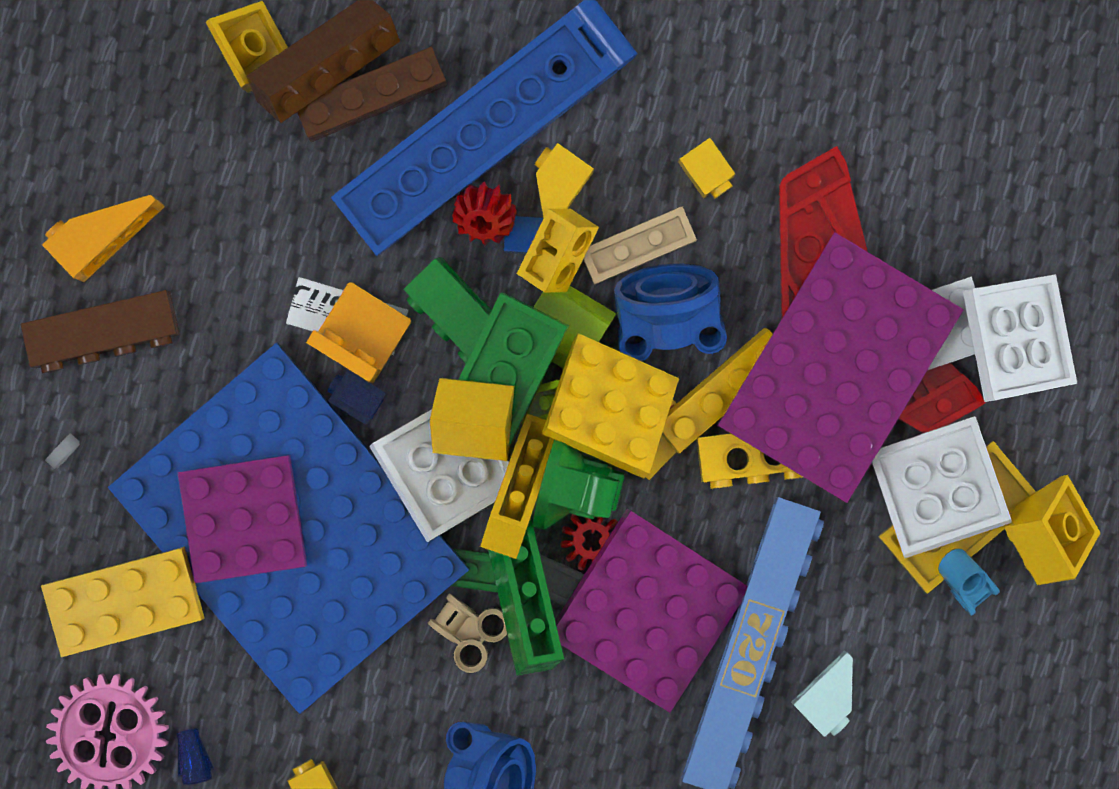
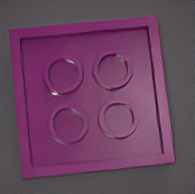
(242, 519)

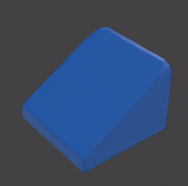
(522, 234)

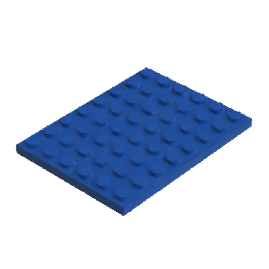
(361, 545)

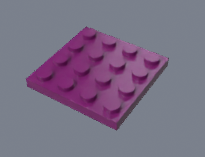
(648, 610)

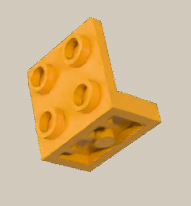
(360, 332)

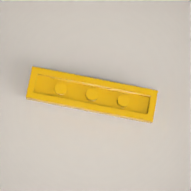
(712, 396)

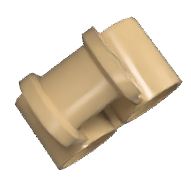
(466, 630)

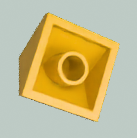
(246, 39)
(472, 419)

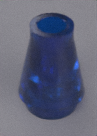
(193, 759)

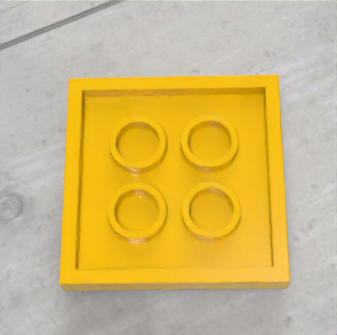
(610, 406)

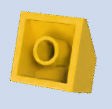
(1053, 532)

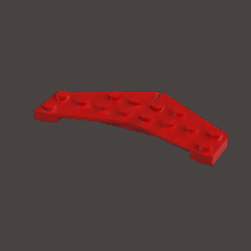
(811, 208)

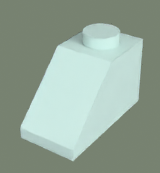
(828, 697)

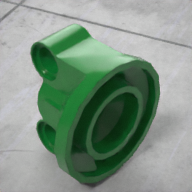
(576, 487)

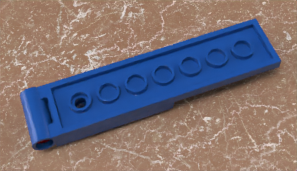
(484, 126)

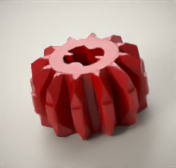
(484, 213)
(578, 538)

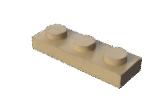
(639, 245)

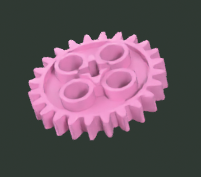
(73, 728)

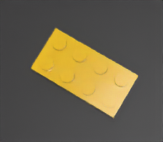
(925, 565)
(122, 602)

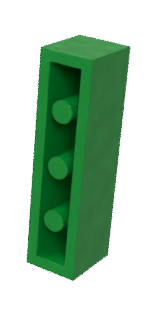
(450, 303)
(527, 607)

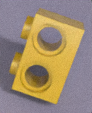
(557, 250)

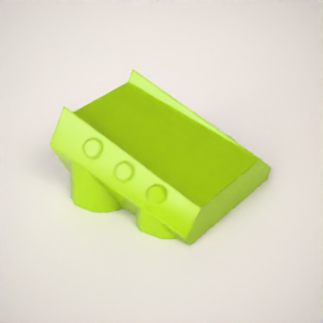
(579, 312)

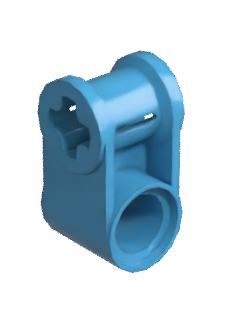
(966, 580)

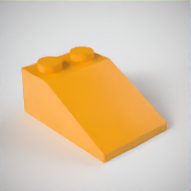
(93, 238)

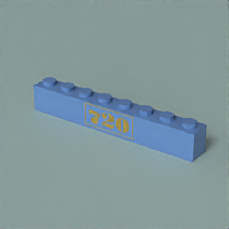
(751, 645)

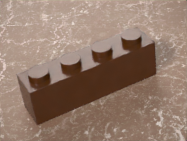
(323, 59)
(372, 94)
(100, 330)

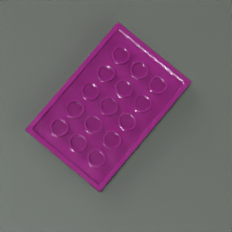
(840, 367)

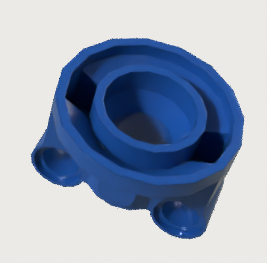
(669, 309)
(490, 761)

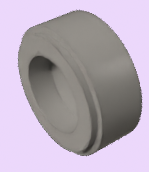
(63, 451)

